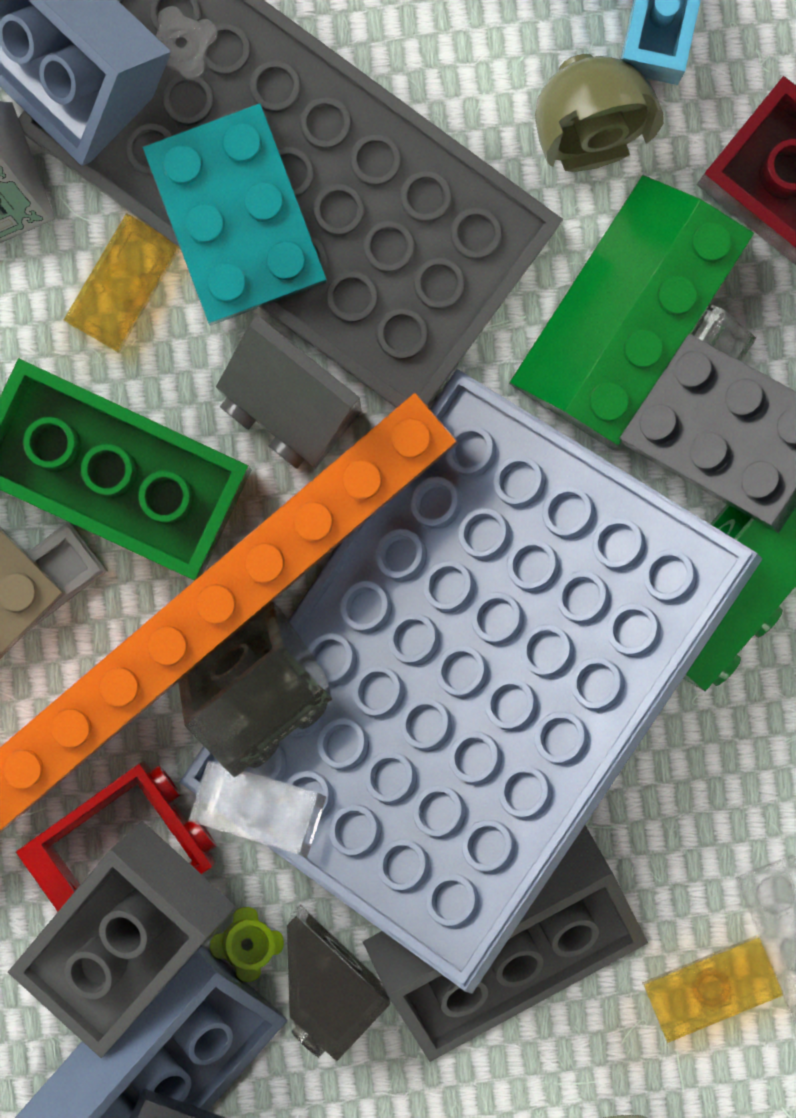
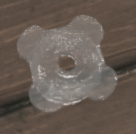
(198, 36)

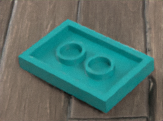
(234, 214)

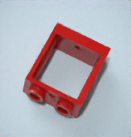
(52, 872)

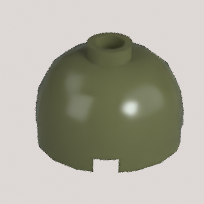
(594, 111)

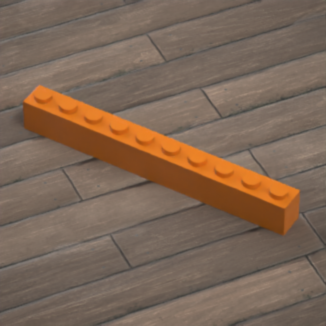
(219, 604)

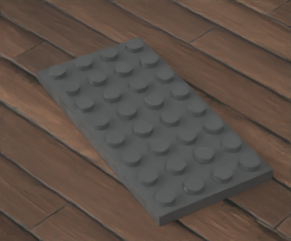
(401, 214)

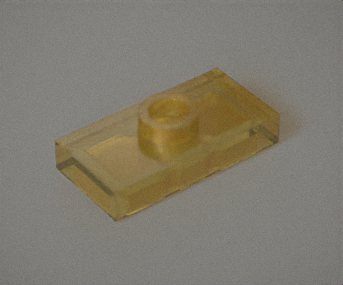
(122, 283)
(712, 988)

